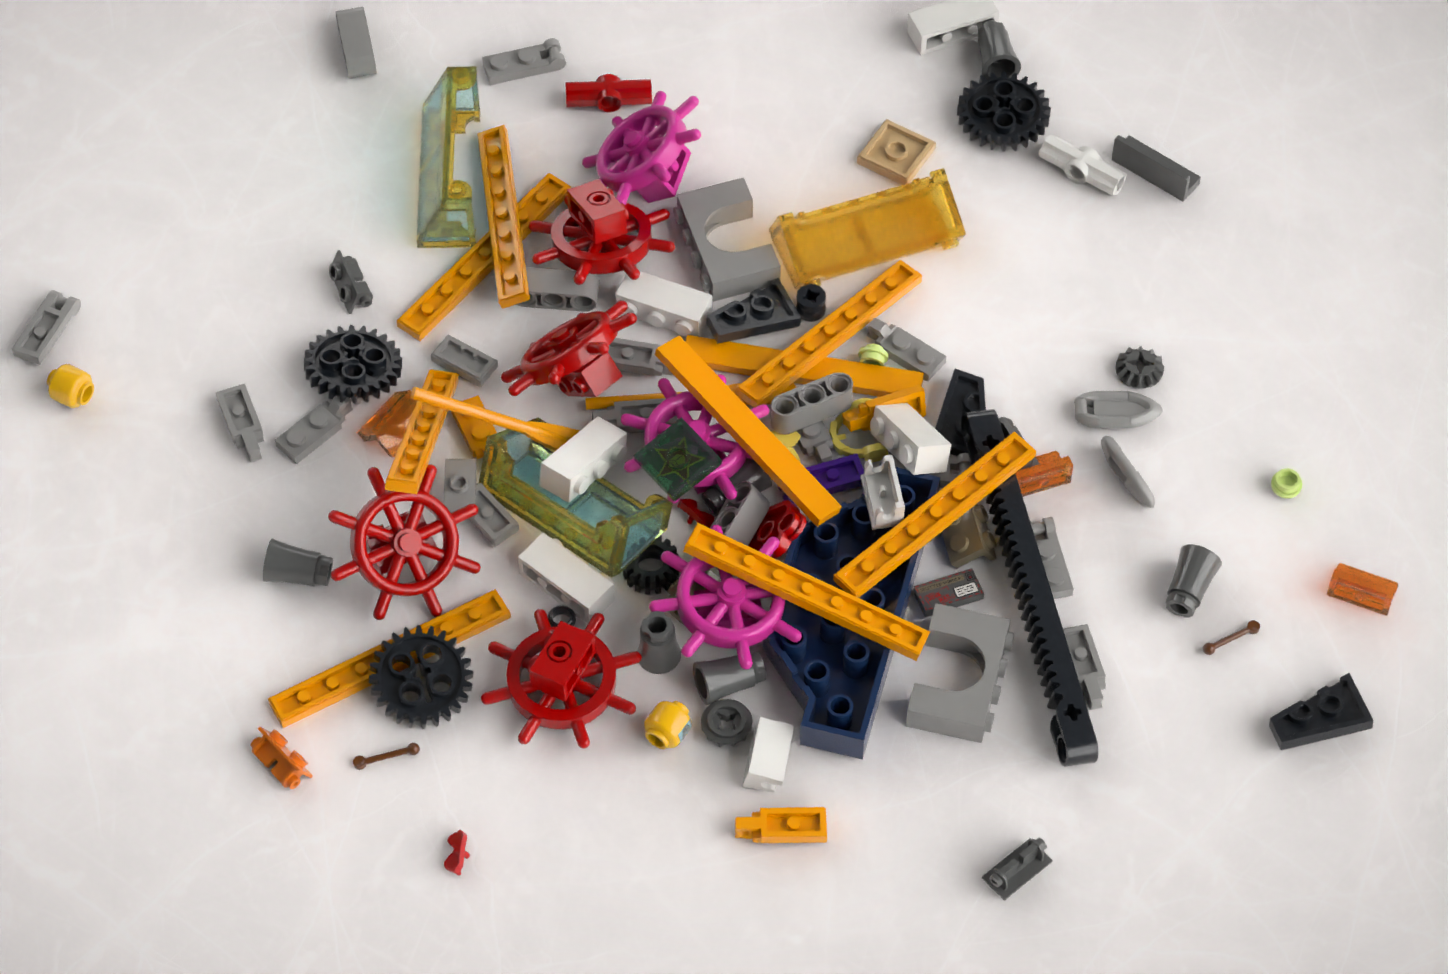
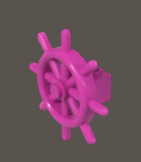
(650, 160)
(678, 406)
(725, 612)

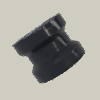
(808, 310)

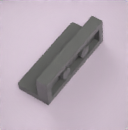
(1154, 167)

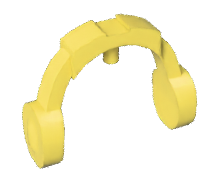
(871, 452)

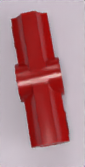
(608, 93)

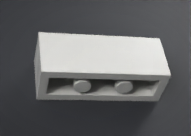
(948, 23)
(666, 304)
(910, 438)
(583, 459)
(566, 577)

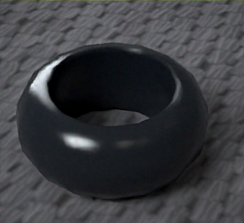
(561, 610)

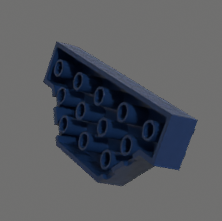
(831, 668)

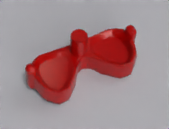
(690, 507)
(455, 860)

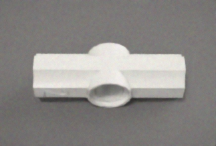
(1082, 165)

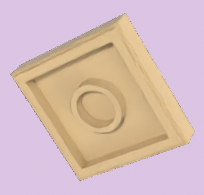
(896, 152)

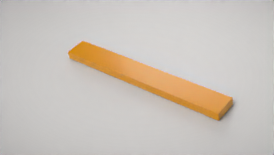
(503, 217)
(477, 262)
(828, 334)
(748, 359)
(748, 431)
(420, 435)
(934, 515)
(806, 591)
(354, 673)

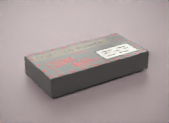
(950, 590)

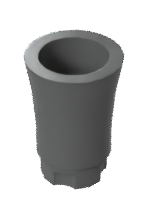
(997, 50)
(750, 471)
(296, 565)
(1191, 579)
(658, 644)
(725, 676)

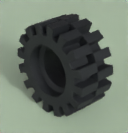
(652, 579)

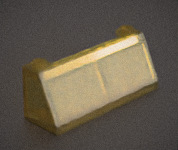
(868, 230)

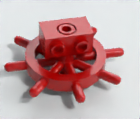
(602, 227)
(574, 355)
(403, 542)
(558, 673)

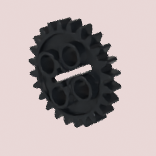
(1003, 111)
(352, 364)
(394, 684)

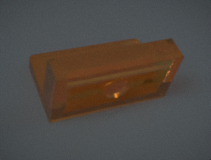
(389, 422)
(1050, 473)
(1362, 588)

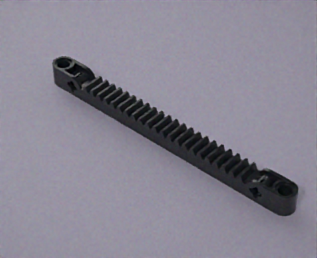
(1071, 724)

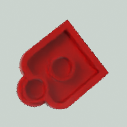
(783, 522)

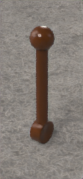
(1252, 628)
(360, 762)

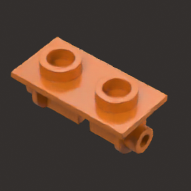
(272, 748)

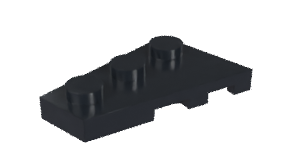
(758, 314)
(963, 395)
(1327, 715)

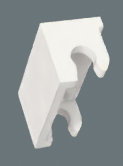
(883, 494)
(768, 755)

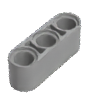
(356, 42)
(558, 290)
(811, 403)
(744, 514)

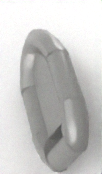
(1116, 409)
(1126, 472)

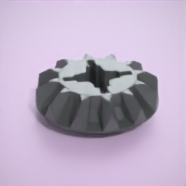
(1129, 374)
(726, 710)

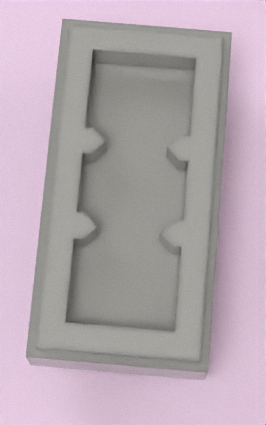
(464, 360)
(460, 483)

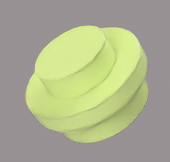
(873, 354)
(1286, 483)

